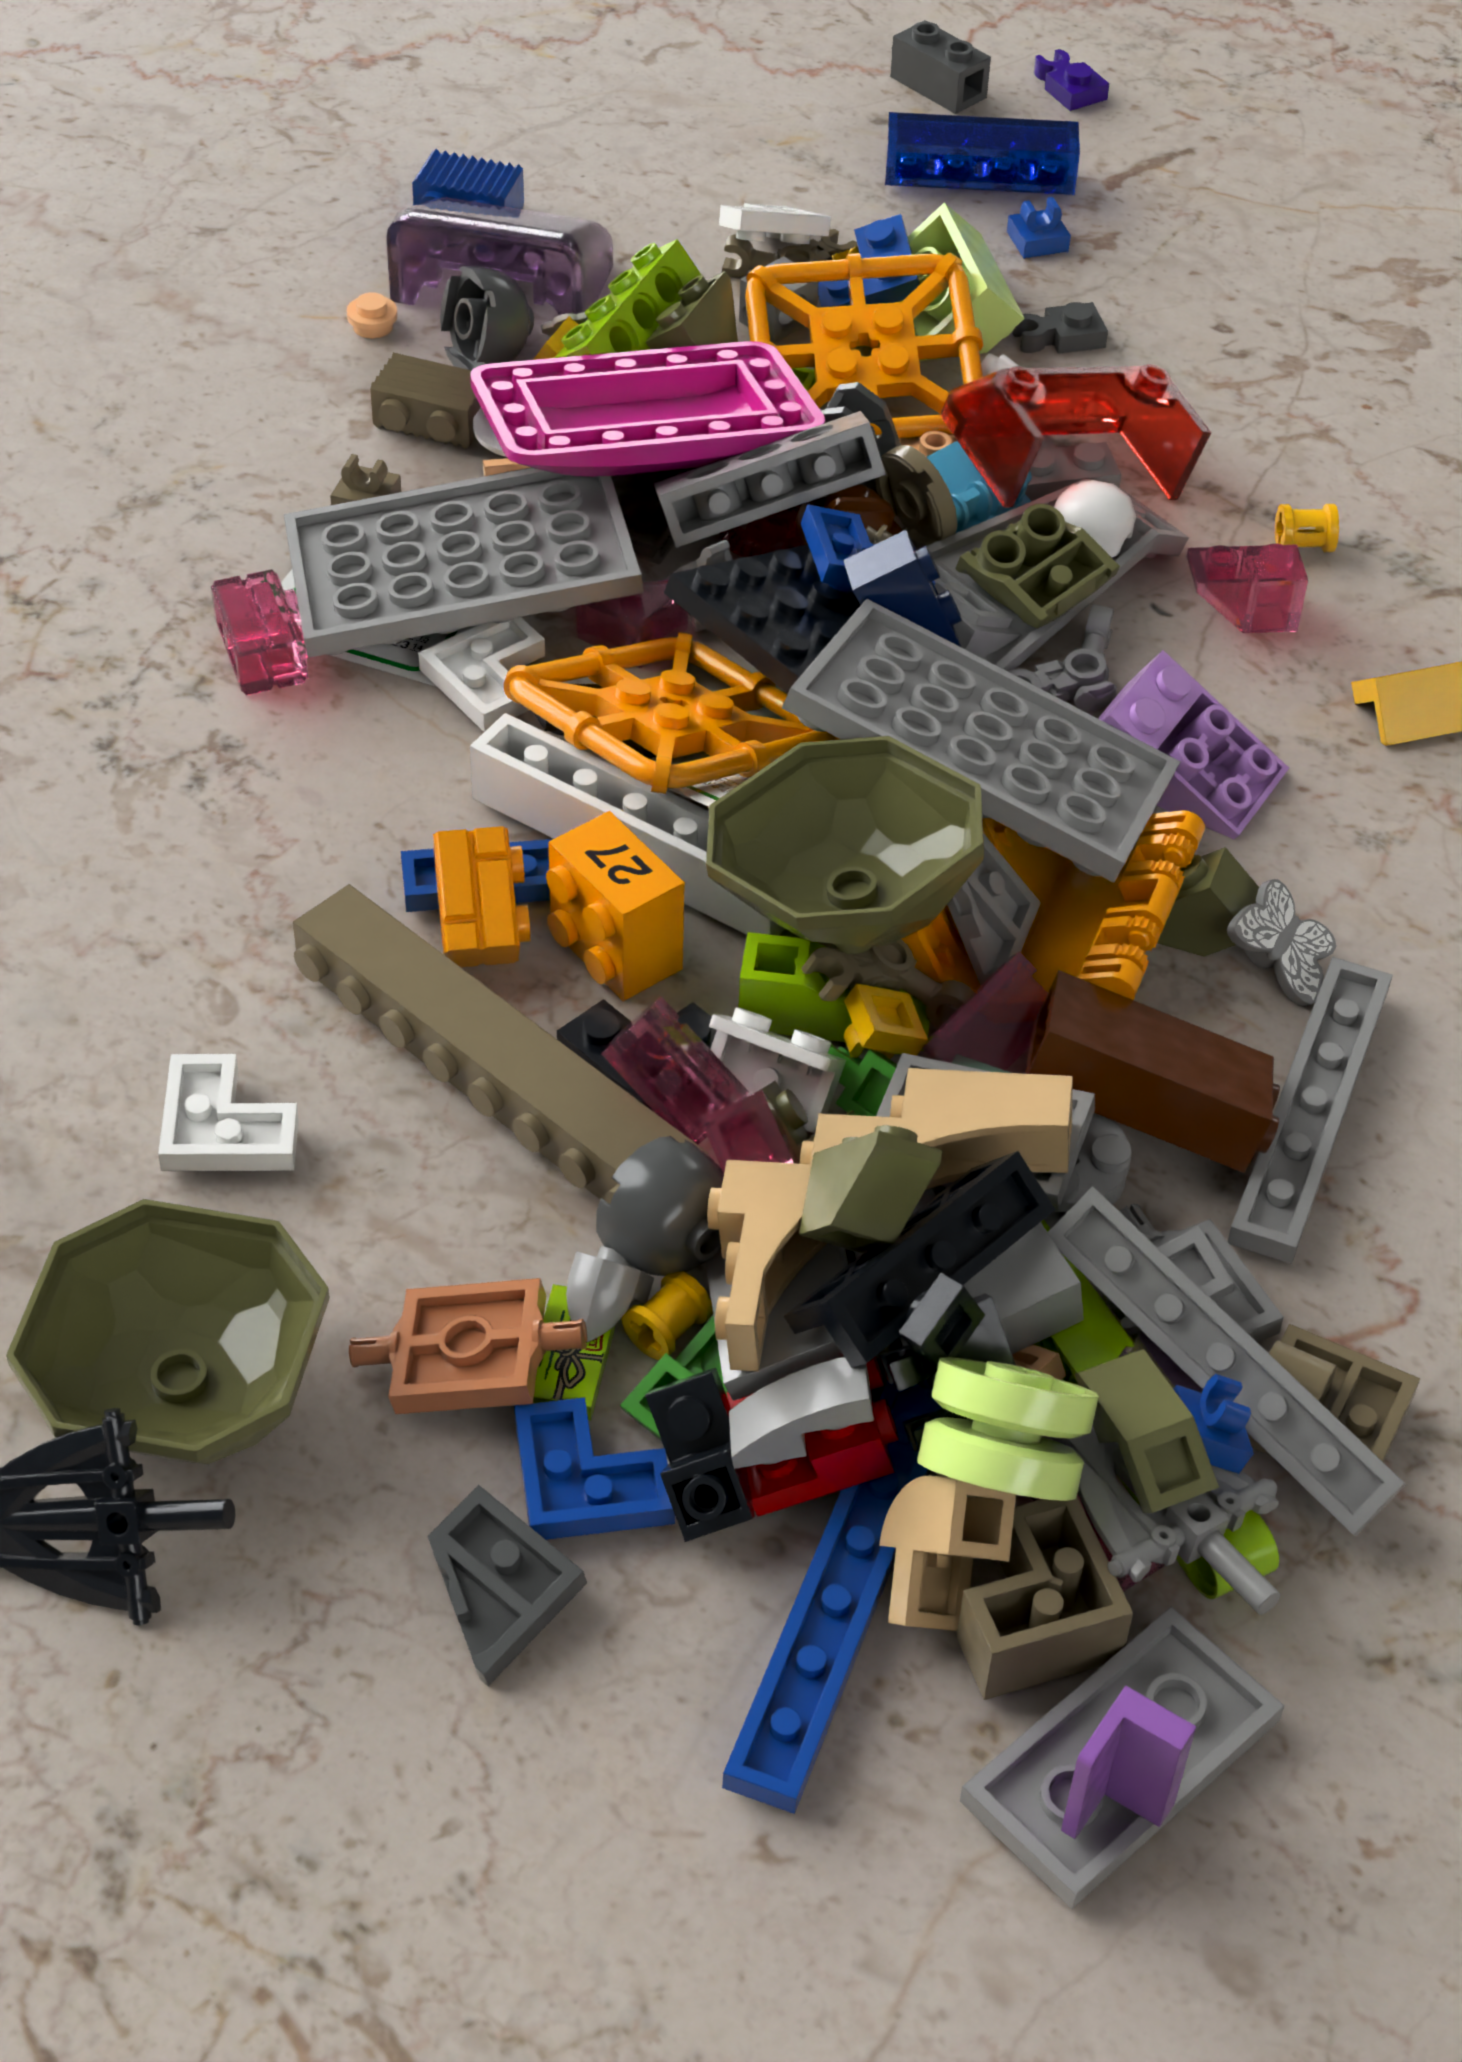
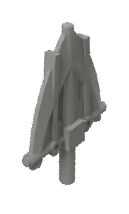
(1184, 1529)

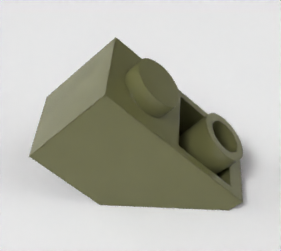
(700, 317)
(1207, 902)
(867, 1188)

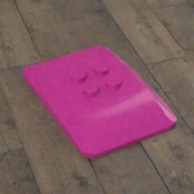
(643, 407)

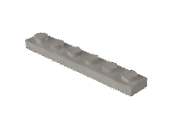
(1310, 1111)
(1209, 1342)

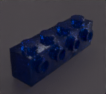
(982, 153)

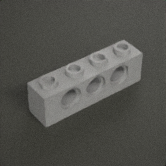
(770, 478)

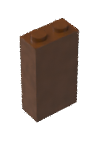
(1157, 1071)

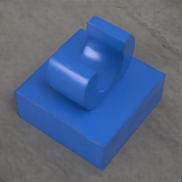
(1038, 231)
(1220, 1421)

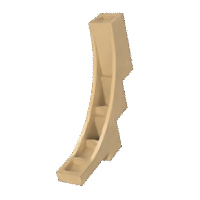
(957, 1111)

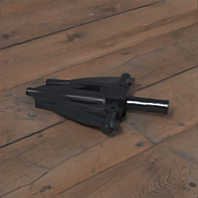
(108, 1515)

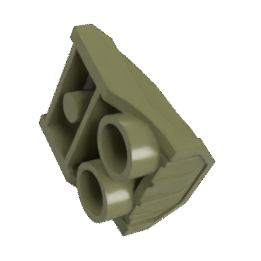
(1039, 565)

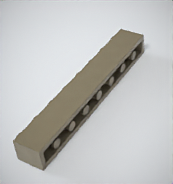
(475, 1040)

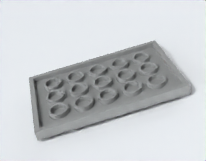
(457, 557)
(1038, 759)

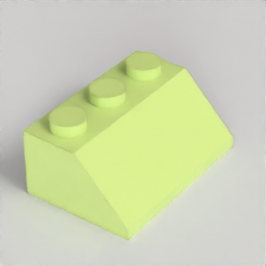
(991, 299)

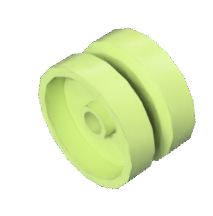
(1005, 1439)

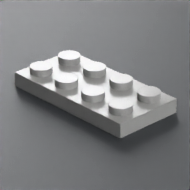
(1028, 1784)

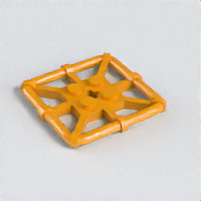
(885, 327)
(664, 712)

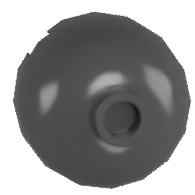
(485, 317)
(662, 1208)

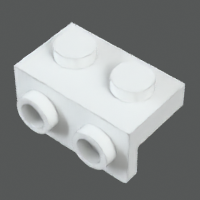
(763, 1056)

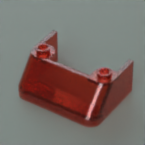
(1010, 410)

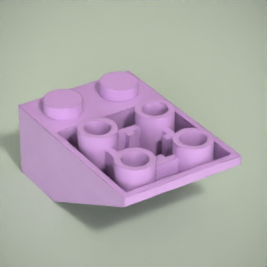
(1222, 765)

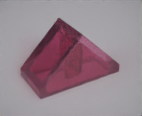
(631, 618)

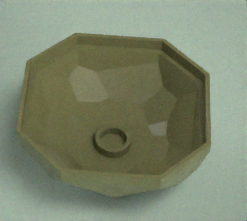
(848, 840)
(176, 1321)

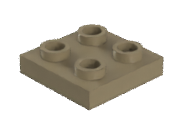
(1352, 1386)

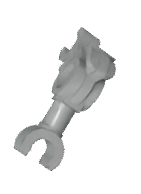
(1083, 671)

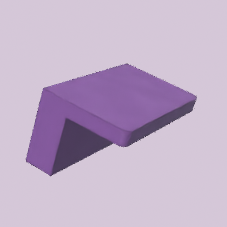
(1131, 1758)

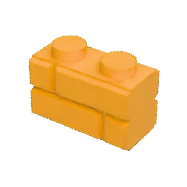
(478, 896)

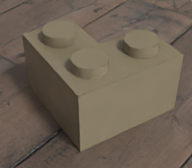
(1052, 1611)

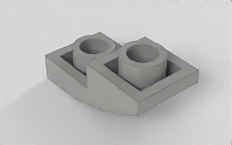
(775, 1418)

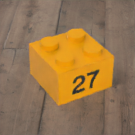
(615, 905)

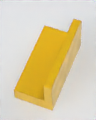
(1415, 702)

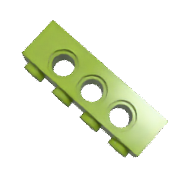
(636, 299)

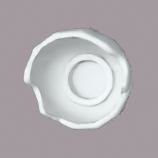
(1101, 511)

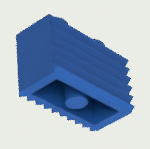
(469, 180)

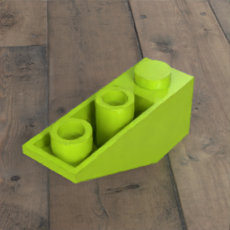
(778, 989)

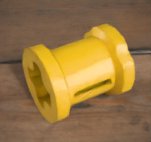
(1324, 520)
(667, 1314)

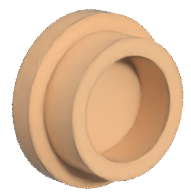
(372, 315)

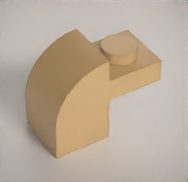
(936, 1535)

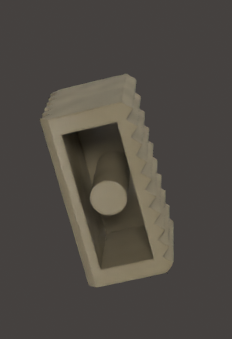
(425, 400)

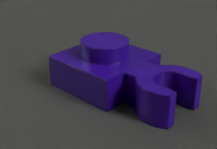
(1071, 83)

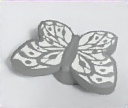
(1283, 941)

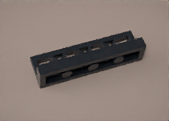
(949, 1235)

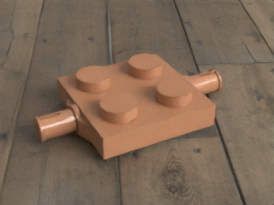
(468, 1346)

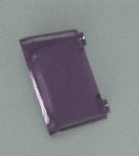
(558, 253)

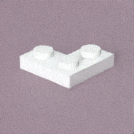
(787, 223)
(475, 664)
(212, 1132)

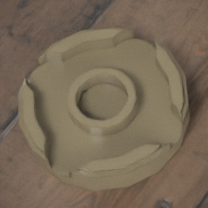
(917, 495)

